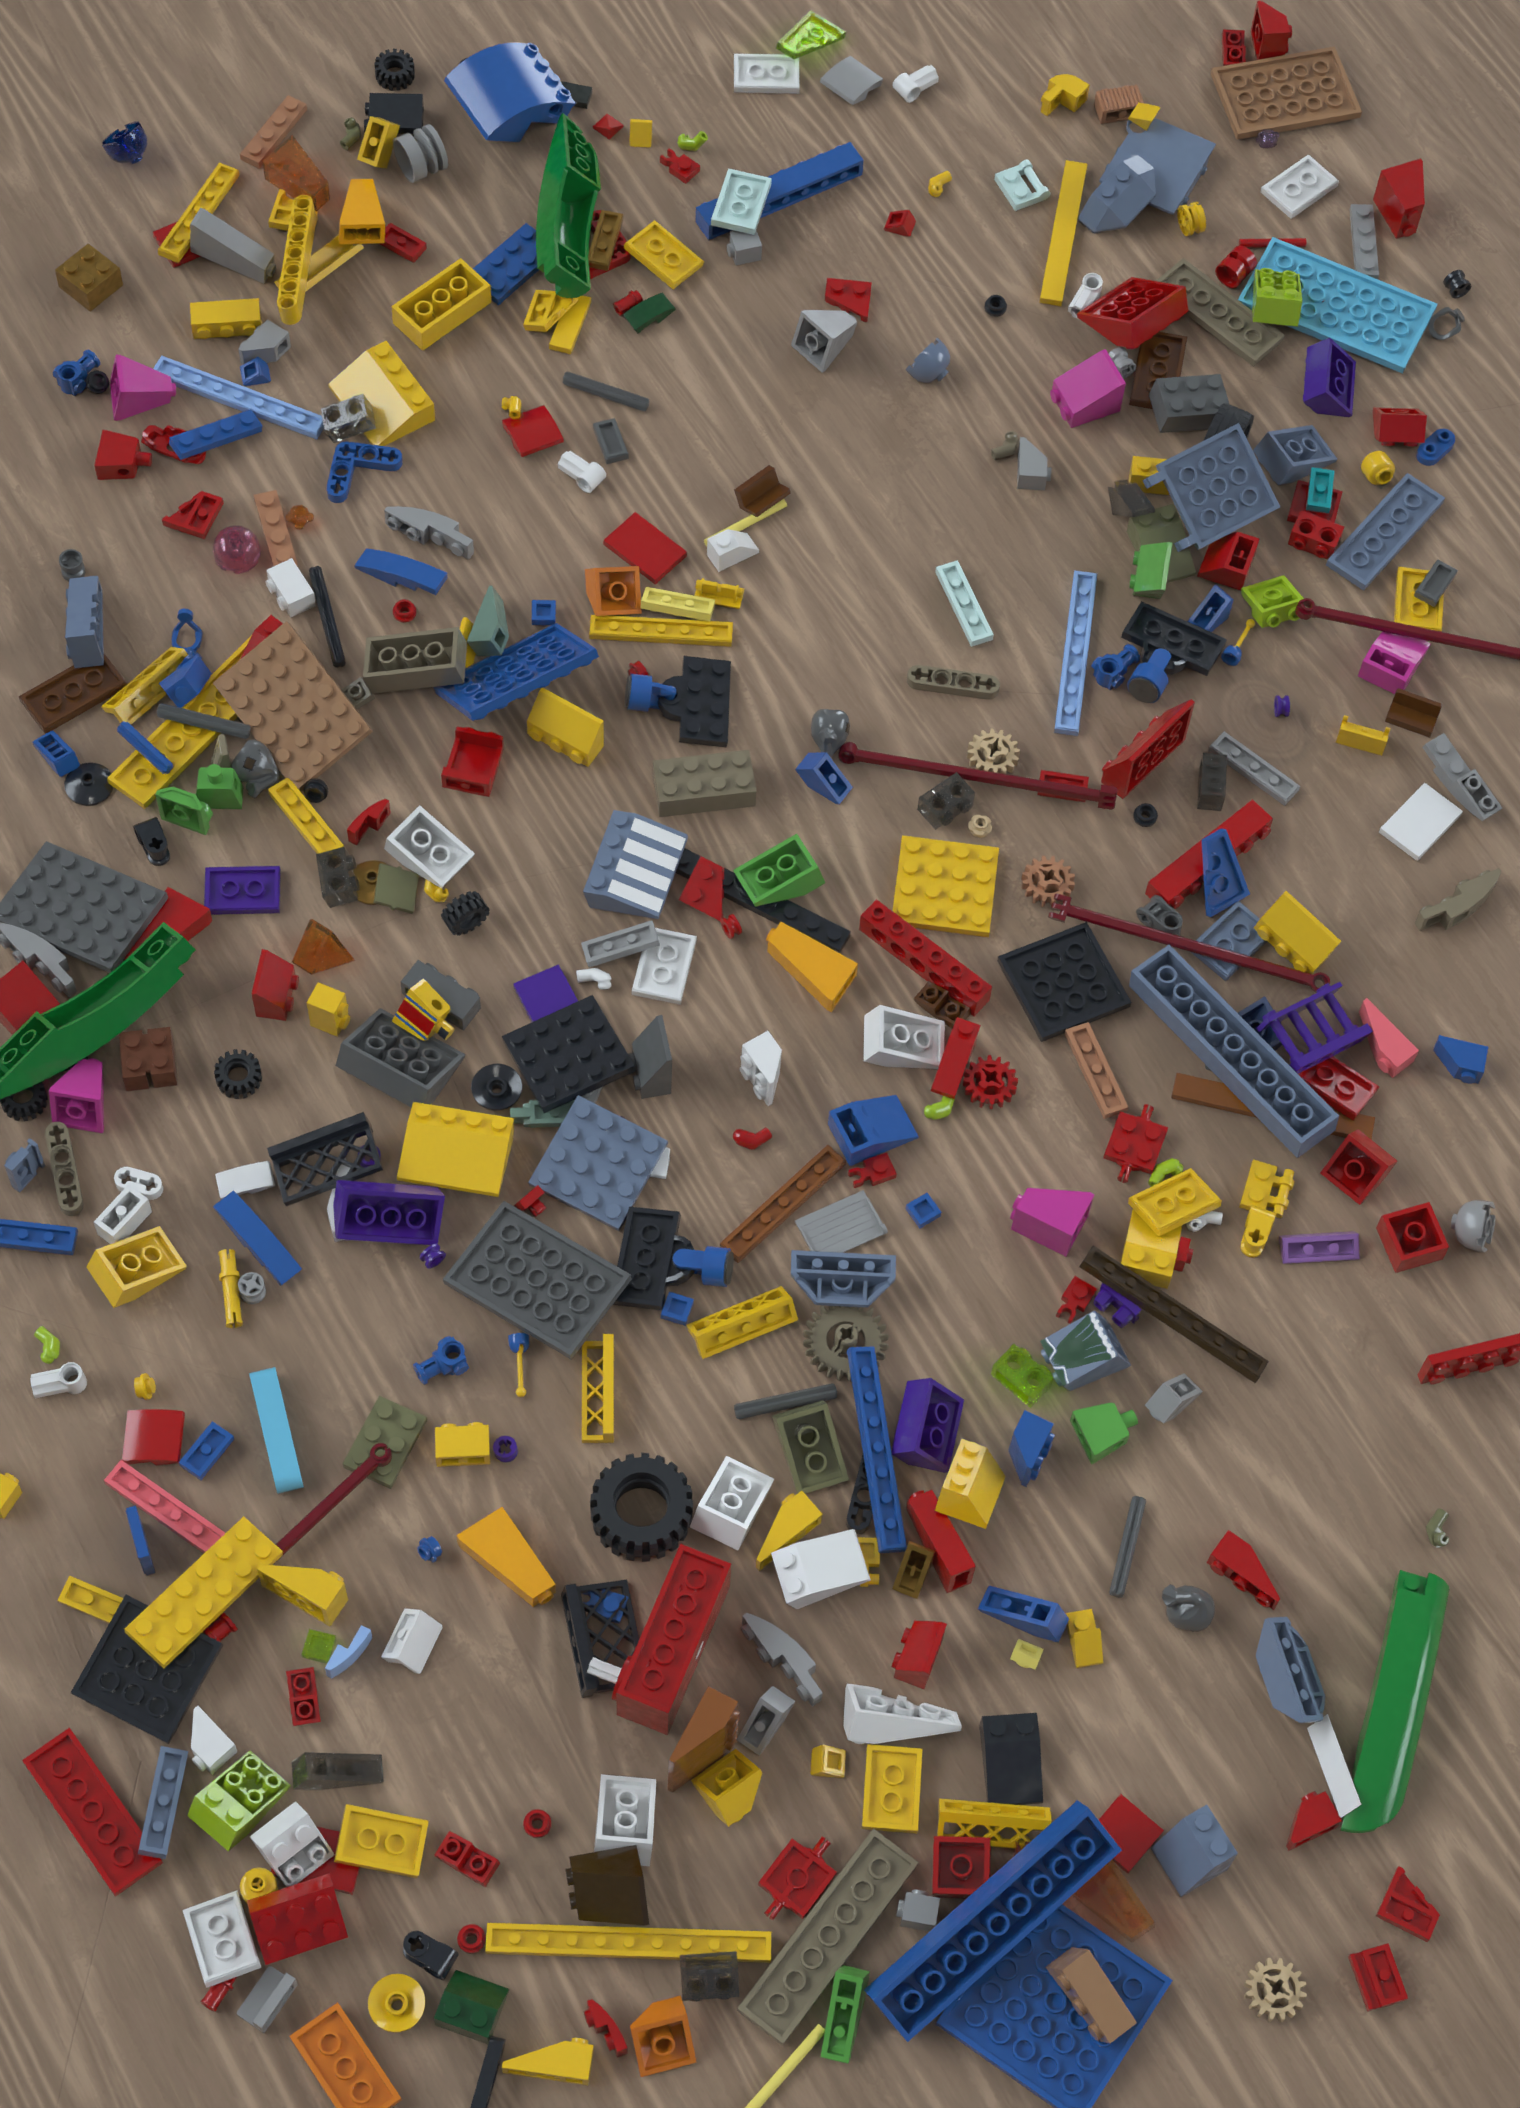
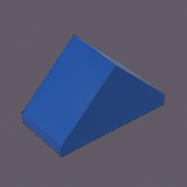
(1212, 610)

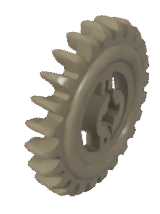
(851, 1323)

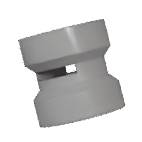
(1122, 362)

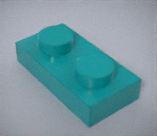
(1320, 490)

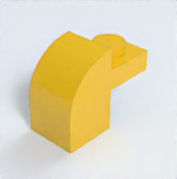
(1064, 90)

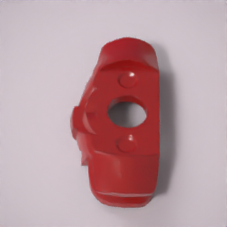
(158, 440)

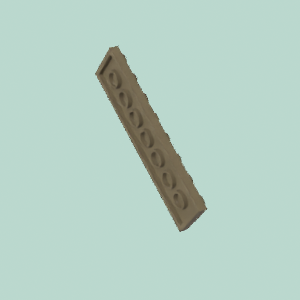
(827, 1937)

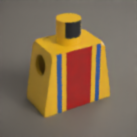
(424, 1013)

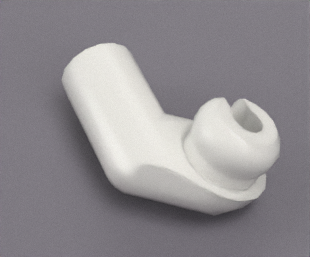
(594, 974)
(1211, 1217)

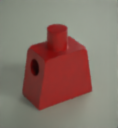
(119, 456)

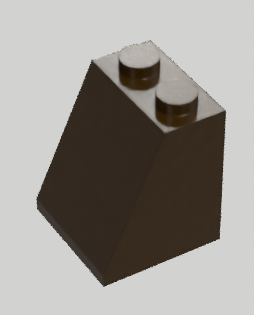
(608, 1886)

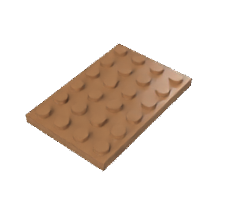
(1286, 92)
(293, 706)

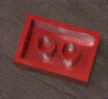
(297, 1919)

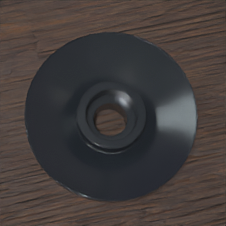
(89, 792)
(494, 1077)

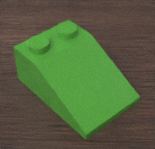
(1151, 570)
(780, 873)

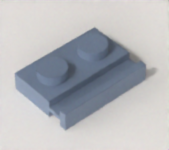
(22, 1165)

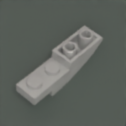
(425, 525)
(1460, 780)
(39, 954)
(779, 1647)

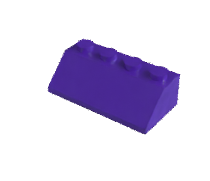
(387, 1212)

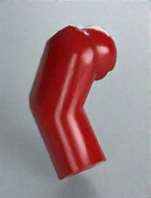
(751, 1140)

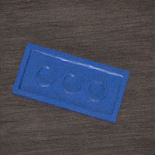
(510, 264)

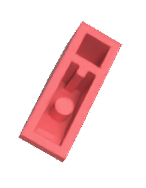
(1389, 1046)

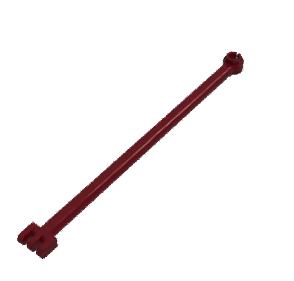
(1403, 629)
(1105, 796)
(1183, 943)
(335, 1497)

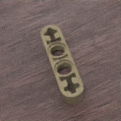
(952, 686)
(65, 1168)

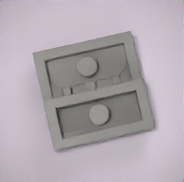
(851, 80)

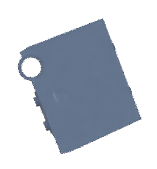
(1174, 154)

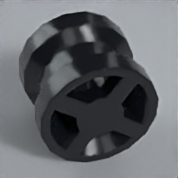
(1457, 284)

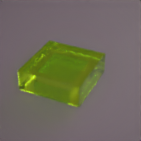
(318, 1646)

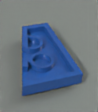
(1222, 873)

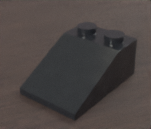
(1012, 1758)

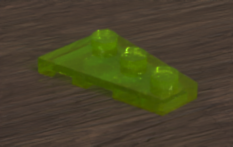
(809, 35)

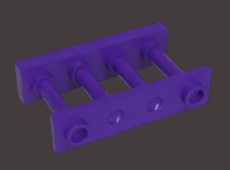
(1317, 1052)

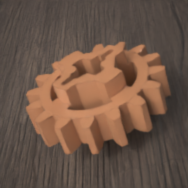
(1047, 879)

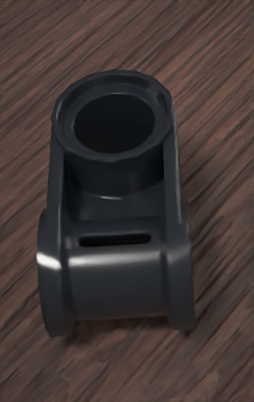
(153, 841)
(434, 1957)

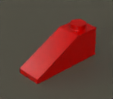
(955, 1058)

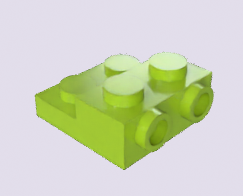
(1272, 601)

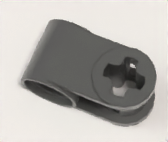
(1159, 914)

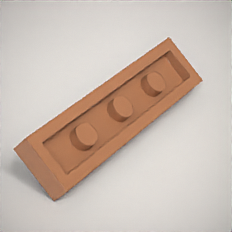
(273, 131)
(274, 527)
(1096, 1070)

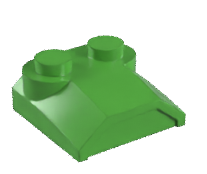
(184, 809)

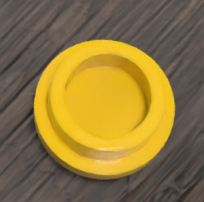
(144, 1386)

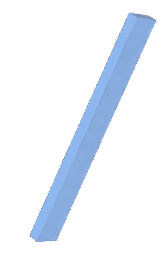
(241, 398)
(1075, 653)

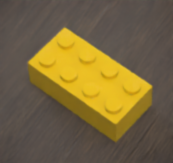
(441, 304)

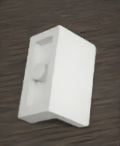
(412, 1640)

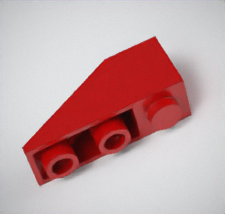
(1241, 1565)

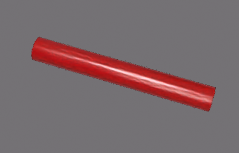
(1263, 243)

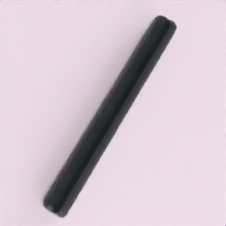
(327, 616)

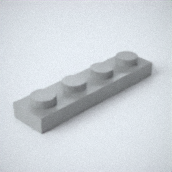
(1364, 239)

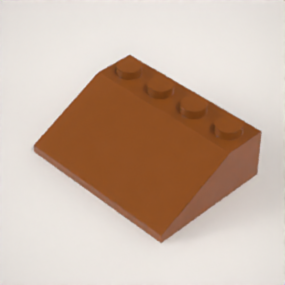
(705, 1738)

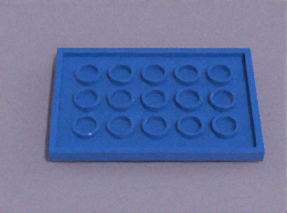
(518, 671)

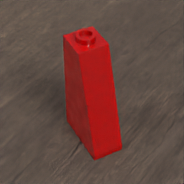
(180, 914)
(938, 1534)

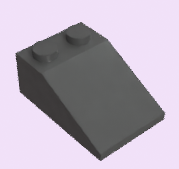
(652, 1060)

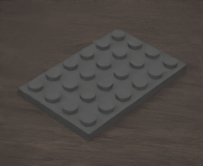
(81, 906)
(537, 1279)

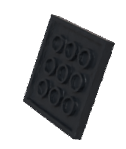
(1064, 981)
(568, 1053)
(134, 1686)

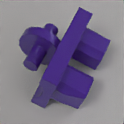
(1127, 1310)

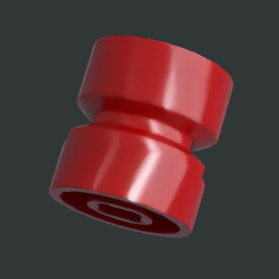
(1236, 266)

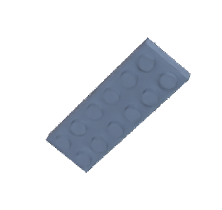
(1385, 531)

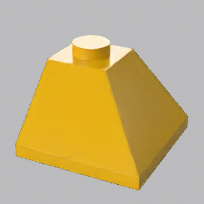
(729, 1786)

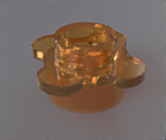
(299, 511)

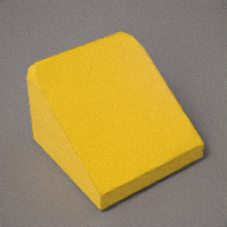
(1144, 115)
(640, 133)
(828, 1761)

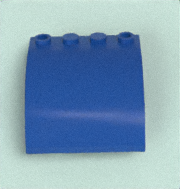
(508, 90)

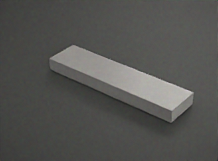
(1255, 768)

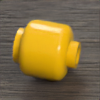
(1378, 468)
(255, 1878)

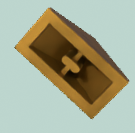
(913, 1570)

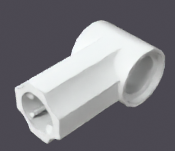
(911, 85)
(1087, 293)
(586, 475)
(56, 1382)

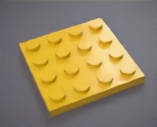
(946, 885)

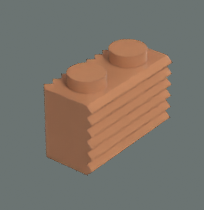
(1116, 103)

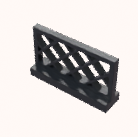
(320, 1143)
(580, 1633)

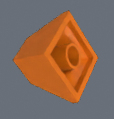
(614, 590)
(662, 2037)

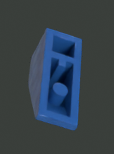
(1025, 1612)

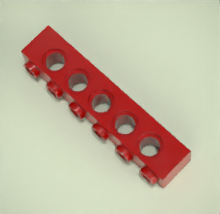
(924, 956)

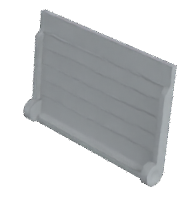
(841, 1225)

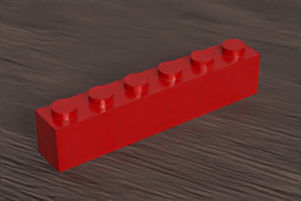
(1186, 873)

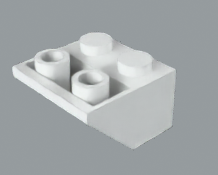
(762, 1065)
(292, 1845)

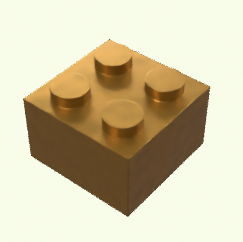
(89, 277)

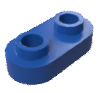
(1437, 445)

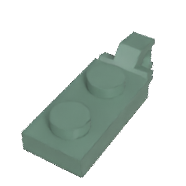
(533, 1116)

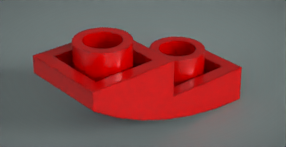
(1233, 47)
(303, 1696)
(467, 1859)
(601, 2020)

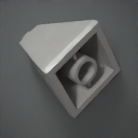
(823, 335)

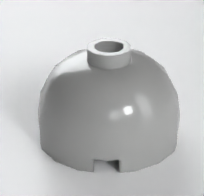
(1474, 1224)

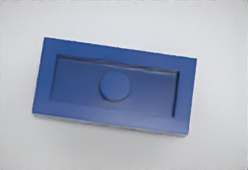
(206, 1450)

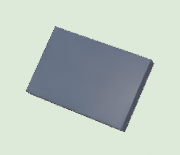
(1234, 933)

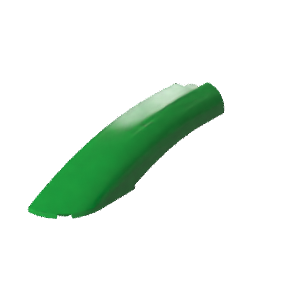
(567, 210)
(95, 1016)
(1397, 1700)

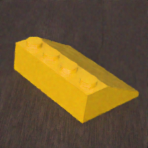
(392, 390)
(456, 1149)

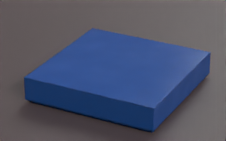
(140, 1540)

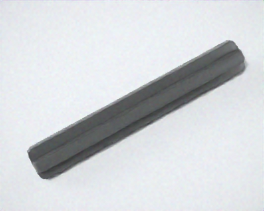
(605, 391)
(204, 721)
(785, 1401)
(1127, 1546)

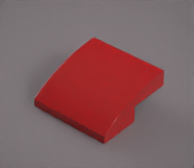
(533, 431)
(153, 1436)

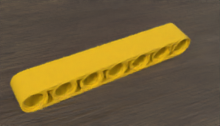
(296, 260)

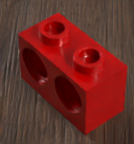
(1317, 533)

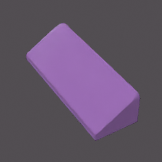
(1319, 1247)

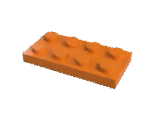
(343, 2062)

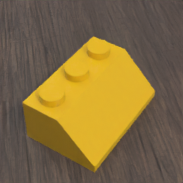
(565, 728)
(1296, 934)
(971, 1485)

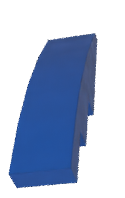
(402, 570)
(257, 1237)

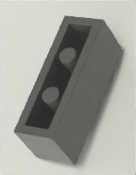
(462, 1001)

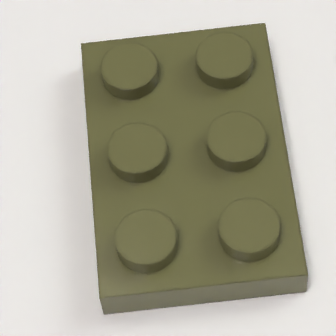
(389, 1425)

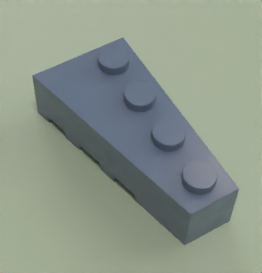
(84, 622)

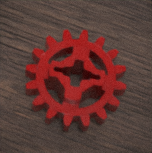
(990, 1083)

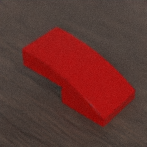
(371, 817)

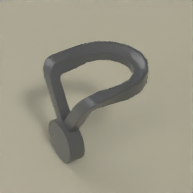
(1459, 318)

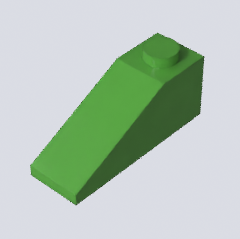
(844, 2013)

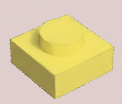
(1026, 1654)

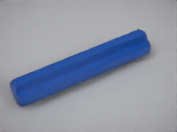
(142, 745)

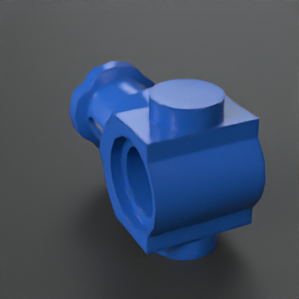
(72, 374)
(1116, 665)
(440, 1363)

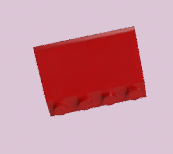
(1135, 311)
(1148, 749)

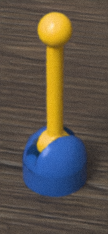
(1230, 651)
(519, 1344)

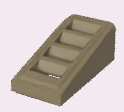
(221, 753)

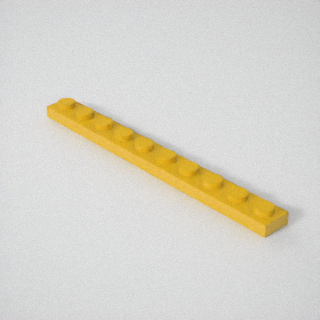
(624, 1941)

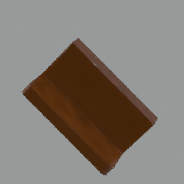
(761, 492)
(1413, 712)

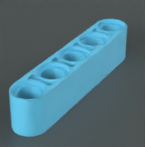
(276, 1430)

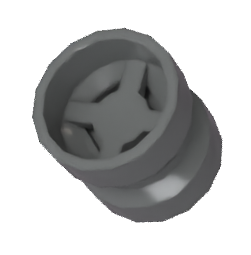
(71, 564)

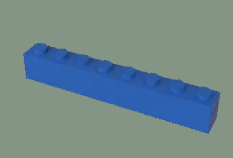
(796, 184)

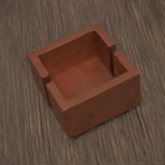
(148, 1054)

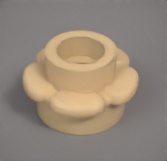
(980, 831)

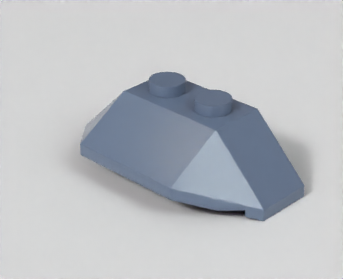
(1120, 196)
(842, 1277)
(1289, 1672)

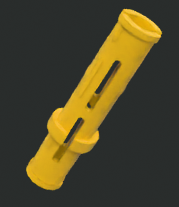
(229, 1277)

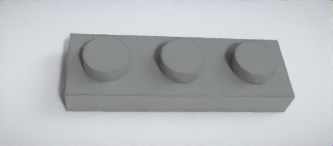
(620, 943)

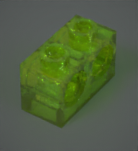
(1017, 1379)

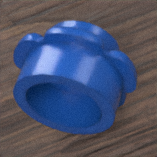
(429, 1549)

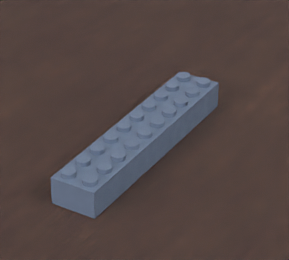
(1233, 1051)

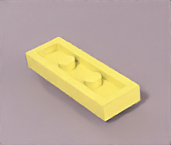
(677, 604)

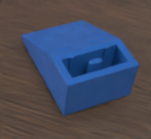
(870, 1127)

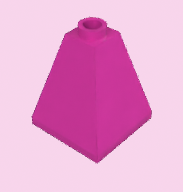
(137, 388)
(79, 1097)

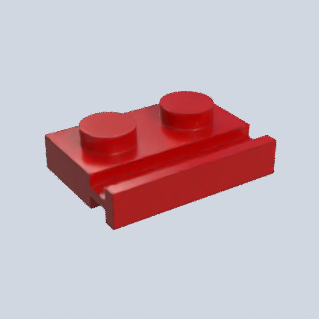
(1378, 1977)

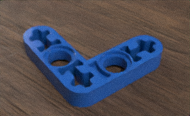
(350, 462)

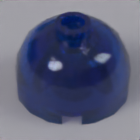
(126, 144)

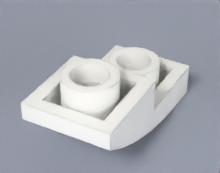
(245, 1179)

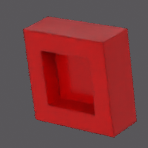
(1184, 1254)

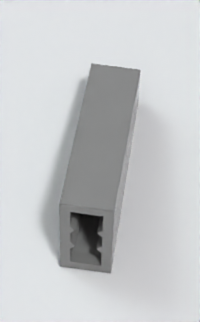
(229, 247)

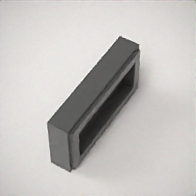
(610, 441)
(1435, 583)

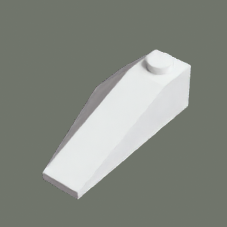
(883, 1719)

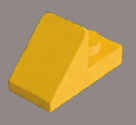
(1084, 1638)

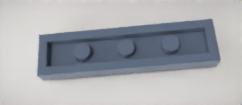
(163, 1802)

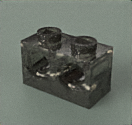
(348, 418)
(1212, 782)
(943, 797)
(332, 878)
(708, 1970)

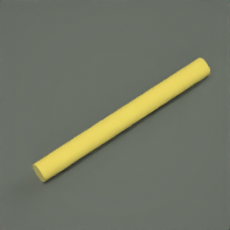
(750, 520)
(787, 2067)

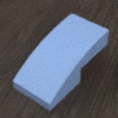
(343, 1657)

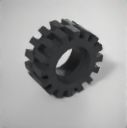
(392, 60)
(465, 913)
(238, 1087)
(28, 1108)

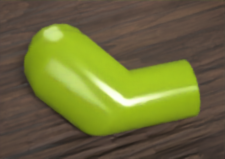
(694, 144)
(939, 1109)
(1169, 1166)
(51, 1345)

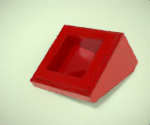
(608, 126)

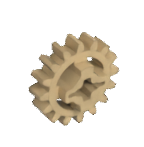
(984, 746)
(1284, 1995)

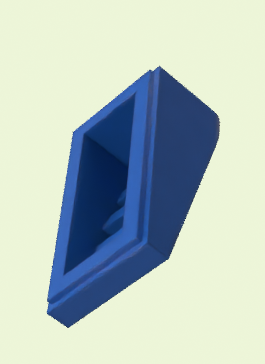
(57, 755)

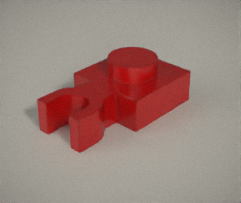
(680, 167)
(876, 1169)
(1076, 1297)

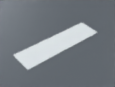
(1334, 1766)

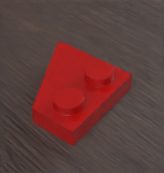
(196, 515)
(705, 888)
(1407, 1908)

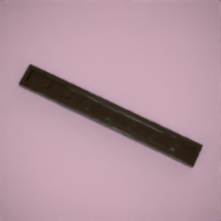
(1174, 1314)

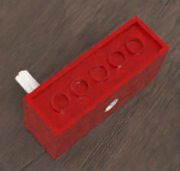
(672, 1641)

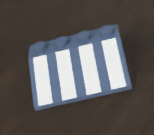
(634, 866)

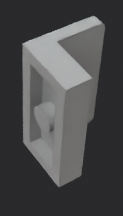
(267, 1998)

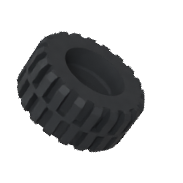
(634, 1474)

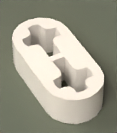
(140, 1179)

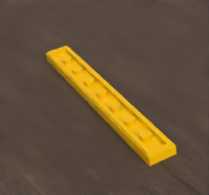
(1063, 233)

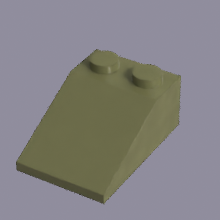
(1161, 527)
(810, 1447)

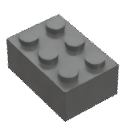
(1187, 402)

